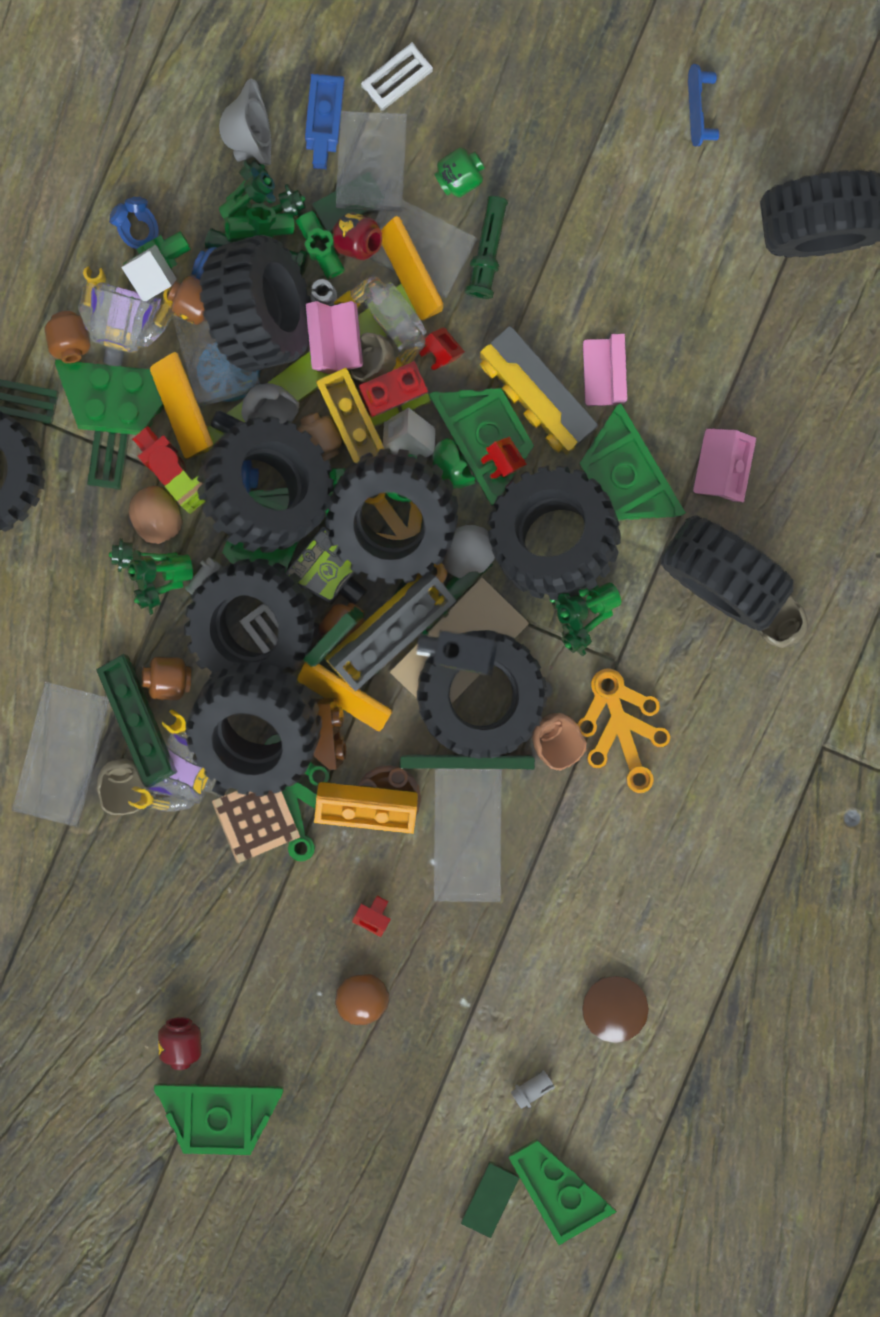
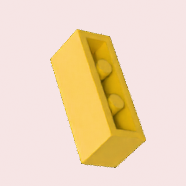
(349, 414)

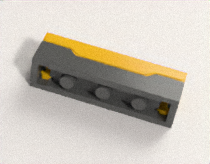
(537, 391)
(390, 630)

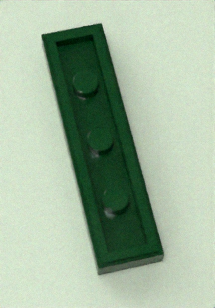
(136, 721)
(416, 761)

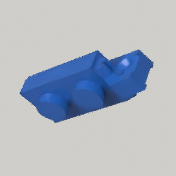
(324, 117)

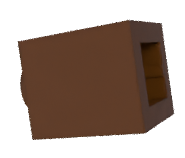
(330, 748)

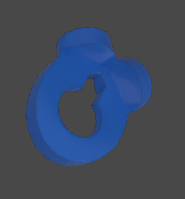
(119, 218)

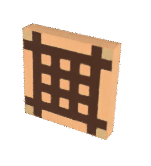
(255, 822)

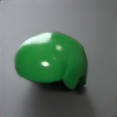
(452, 464)

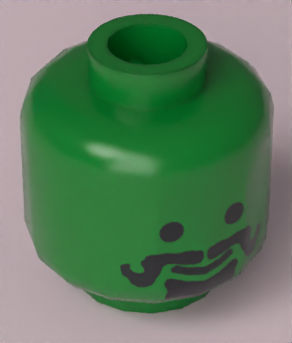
(459, 172)

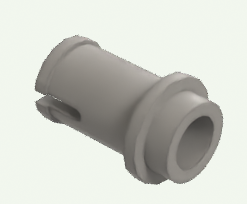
(323, 285)
(208, 568)
(532, 1089)

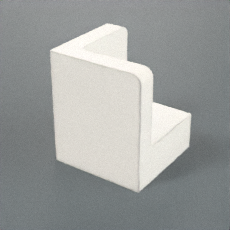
(149, 273)
(410, 433)

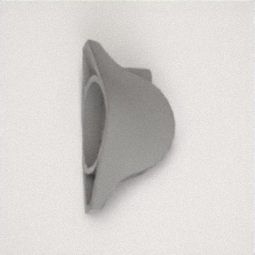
(246, 125)

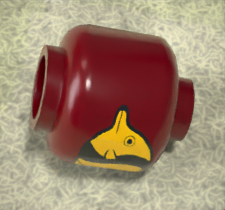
(357, 236)
(179, 1043)

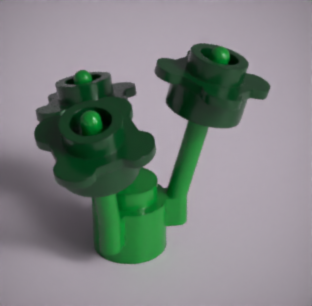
(260, 188)
(143, 571)
(575, 610)

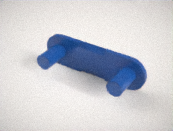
(695, 80)

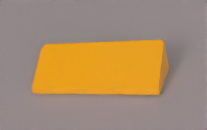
(410, 269)
(181, 406)
(355, 703)
(366, 807)

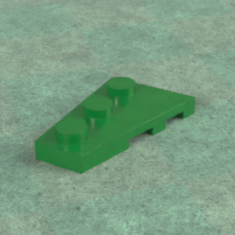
(558, 1192)

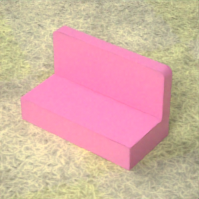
(334, 336)
(605, 371)
(724, 464)

